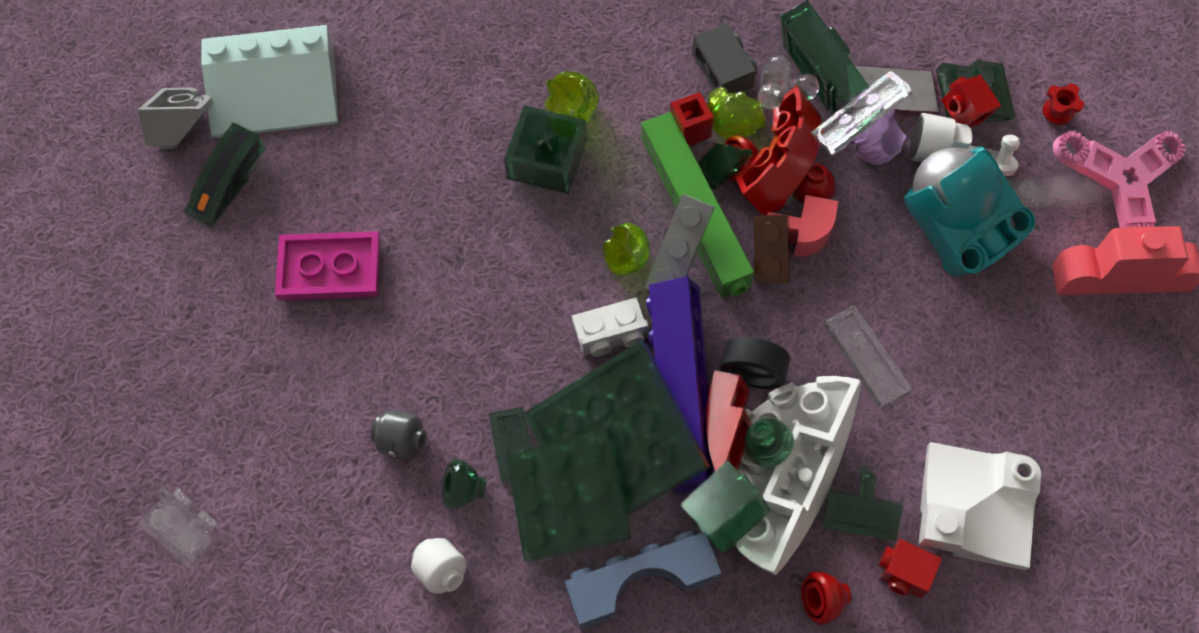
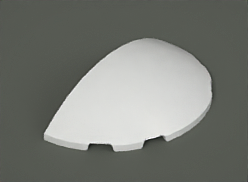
(795, 489)

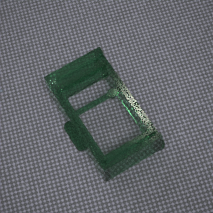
(821, 54)

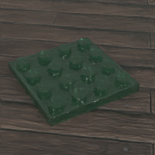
(647, 426)

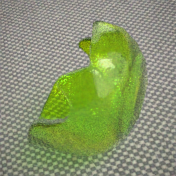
(626, 249)

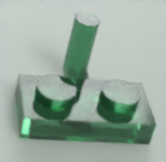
(862, 512)

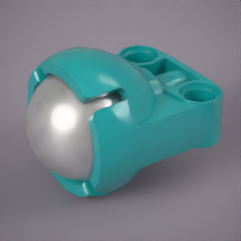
(967, 209)

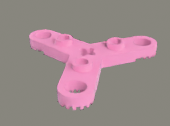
(1107, 168)

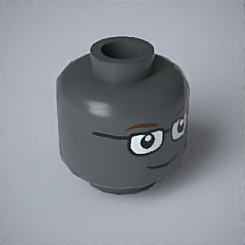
(398, 434)

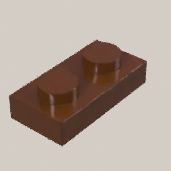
(772, 248)

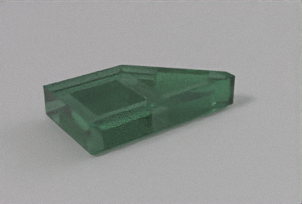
(722, 163)

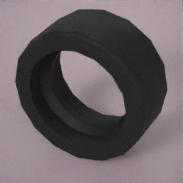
(757, 361)

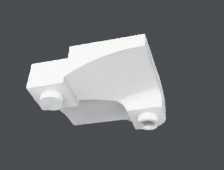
(979, 505)

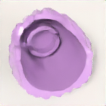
(880, 141)

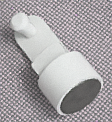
(939, 132)

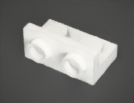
(610, 327)

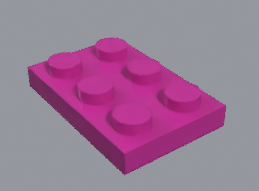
(328, 265)

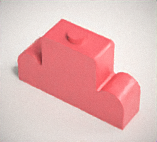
(1130, 263)

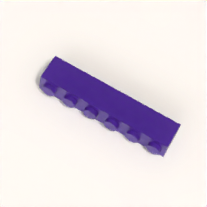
(681, 357)

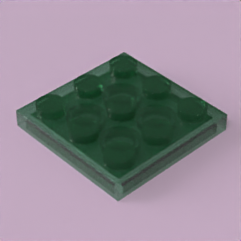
(568, 496)

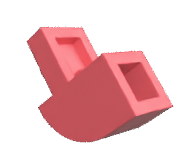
(813, 227)

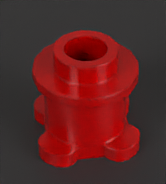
(1062, 104)

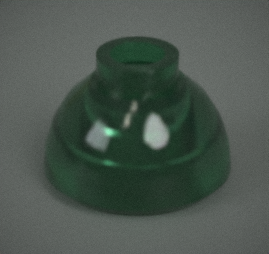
(768, 442)
(461, 484)

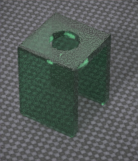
(726, 507)

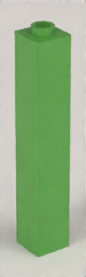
(682, 175)

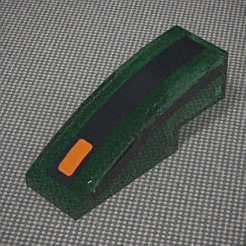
(224, 174)

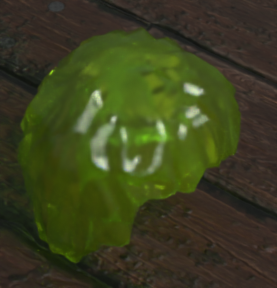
(735, 113)

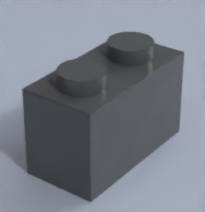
(724, 60)

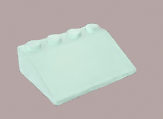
(270, 80)

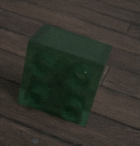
(546, 149)

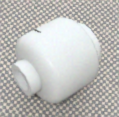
(438, 565)

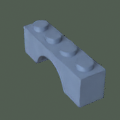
(685, 562)

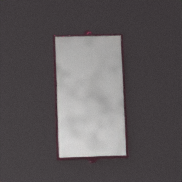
(920, 82)

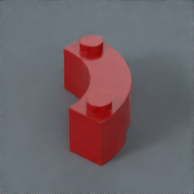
(785, 163)

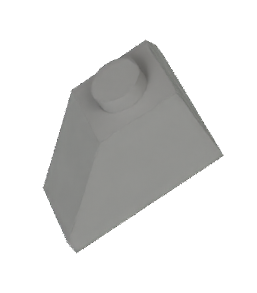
(172, 115)

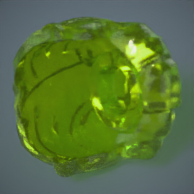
(572, 92)

